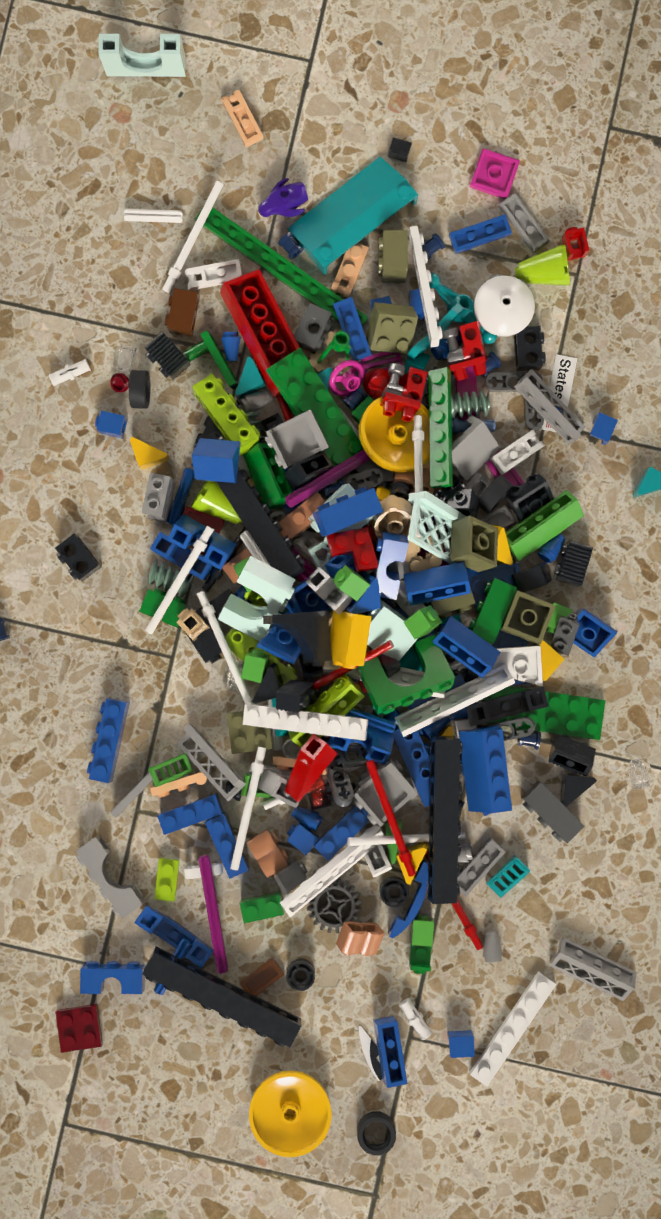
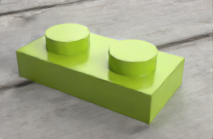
(167, 879)

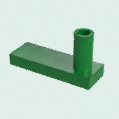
(209, 344)

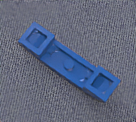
(401, 923)
(172, 933)

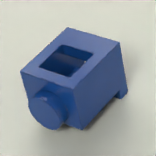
(338, 563)

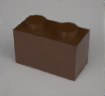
(182, 312)

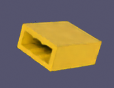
(349, 638)

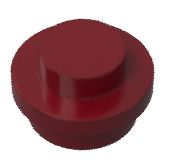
(119, 382)

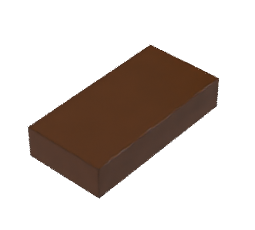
(262, 977)

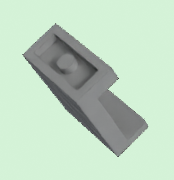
(296, 439)
(472, 449)
(158, 497)
(396, 788)

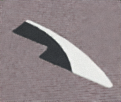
(371, 1052)

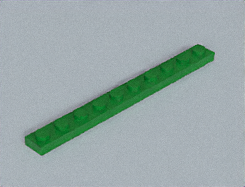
(273, 263)

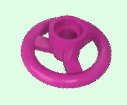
(349, 379)

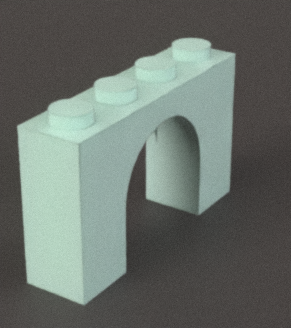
(119, 61)
(268, 583)

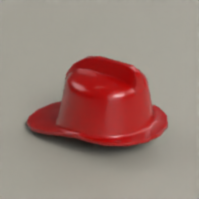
(376, 382)

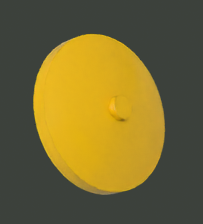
(390, 439)
(290, 1113)

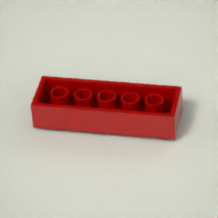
(259, 322)

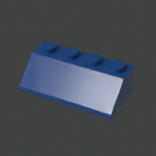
(485, 770)

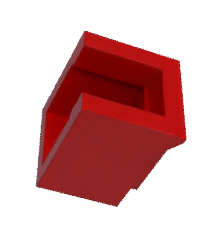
(575, 234)

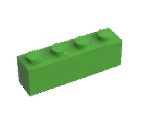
(543, 525)

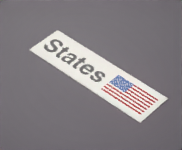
(561, 382)

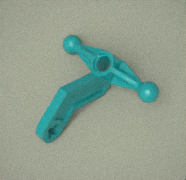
(459, 308)

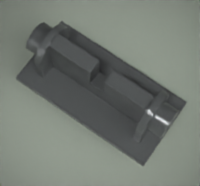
(565, 634)

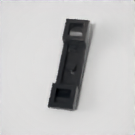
(506, 706)

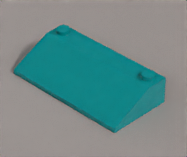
(352, 212)

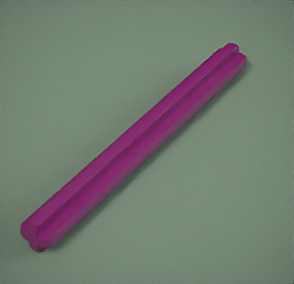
(326, 478)
(213, 913)

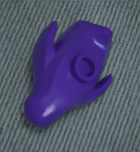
(284, 200)

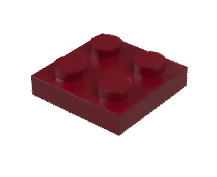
(79, 1028)

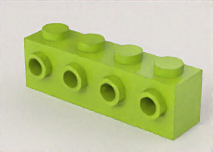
(225, 414)
(242, 643)
(336, 701)

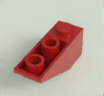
(310, 764)

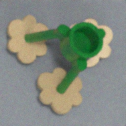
(338, 341)

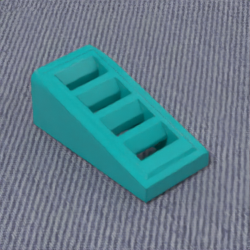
(512, 882)

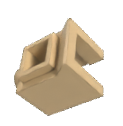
(197, 629)

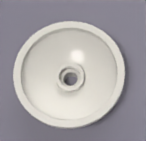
(502, 318)

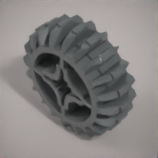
(342, 902)

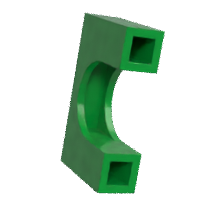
(387, 695)

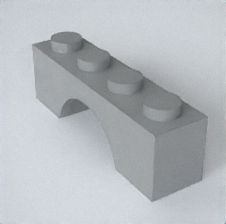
(123, 898)

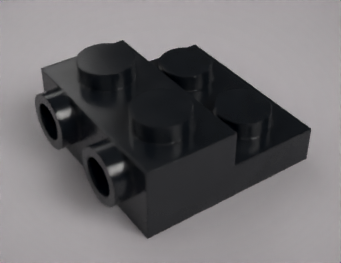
(529, 496)

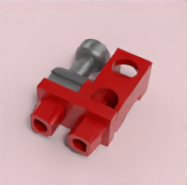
(470, 354)
(406, 398)

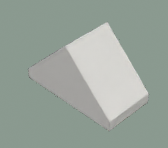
(378, 861)

